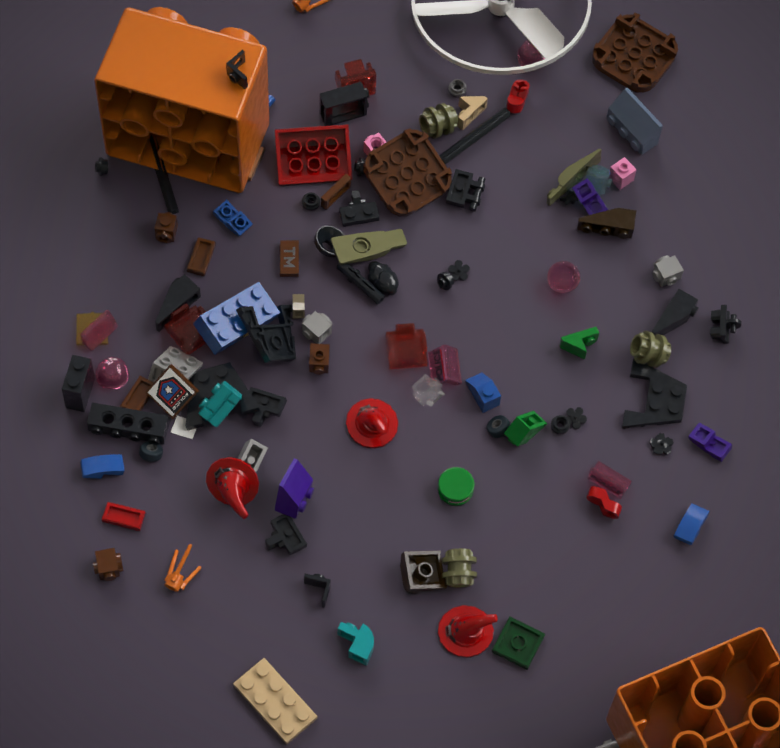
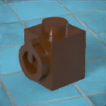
(166, 227)
(319, 358)
(108, 564)

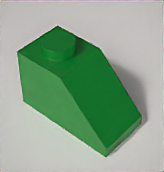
(524, 428)

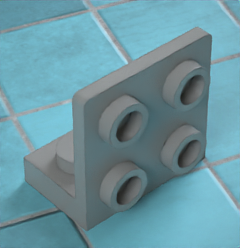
(181, 361)

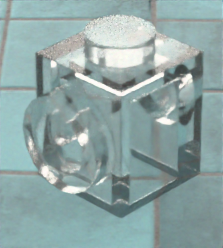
(427, 390)

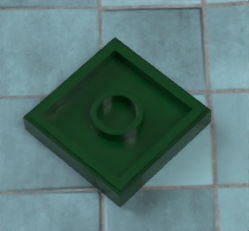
(518, 643)

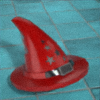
(372, 423)
(233, 483)
(466, 630)

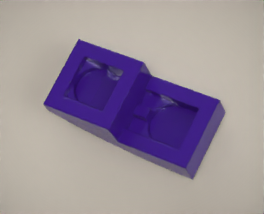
(589, 197)
(710, 443)

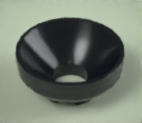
(324, 235)

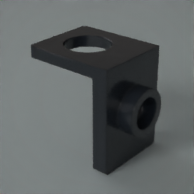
(234, 74)
(319, 581)

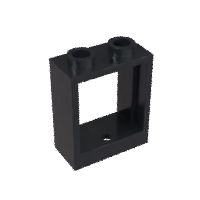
(344, 104)

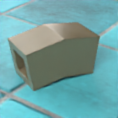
(298, 306)

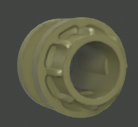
(438, 120)
(650, 349)
(459, 568)

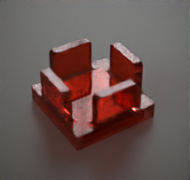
(357, 73)
(183, 330)
(406, 347)

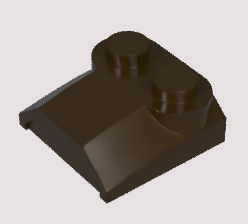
(422, 571)

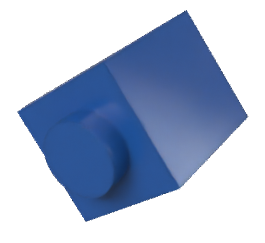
(484, 391)

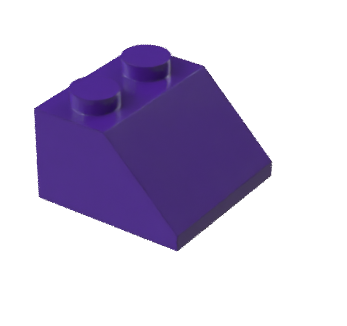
(294, 490)

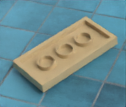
(275, 701)

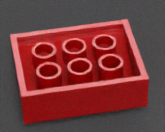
(313, 154)

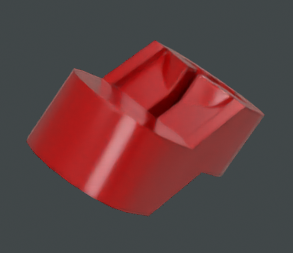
(517, 96)
(600, 497)

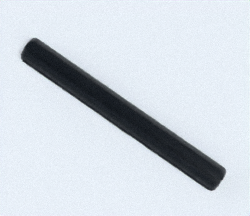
(475, 135)
(164, 182)

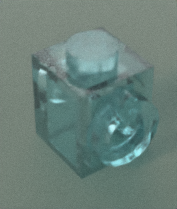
(599, 178)

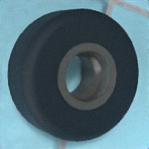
(499, 431)
(150, 452)

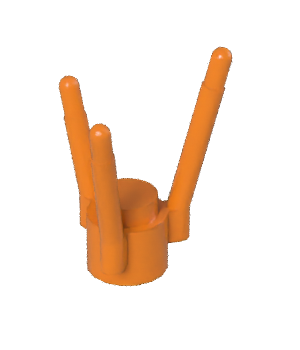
(301, 5)
(174, 579)

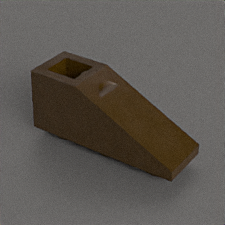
(612, 222)

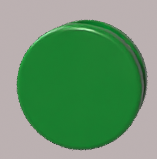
(456, 486)

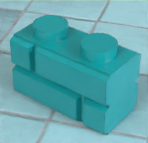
(220, 403)

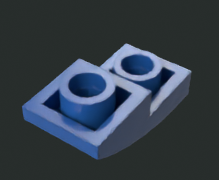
(232, 219)
(103, 464)
(691, 524)

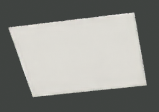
(180, 429)

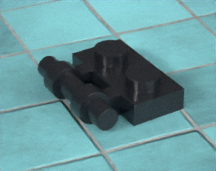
(460, 187)

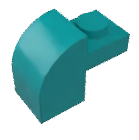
(362, 639)

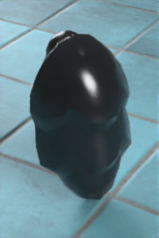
(383, 277)

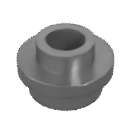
(457, 83)

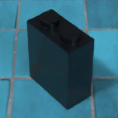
(78, 383)

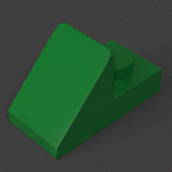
(576, 342)

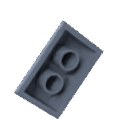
(634, 122)

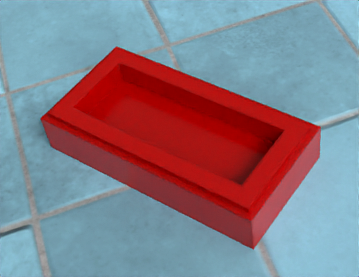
(123, 516)

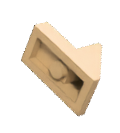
(471, 108)

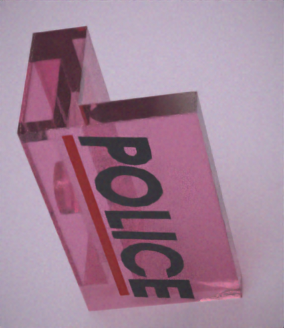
(445, 365)
(609, 479)

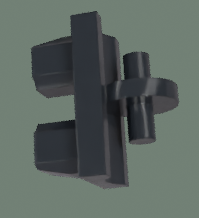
(726, 324)

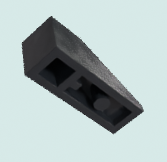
(181, 292)
(676, 313)

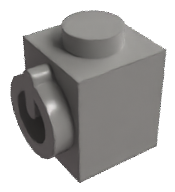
(667, 270)
(316, 327)

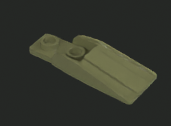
(572, 175)
(367, 245)

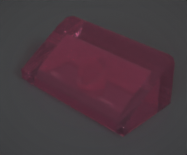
(98, 330)

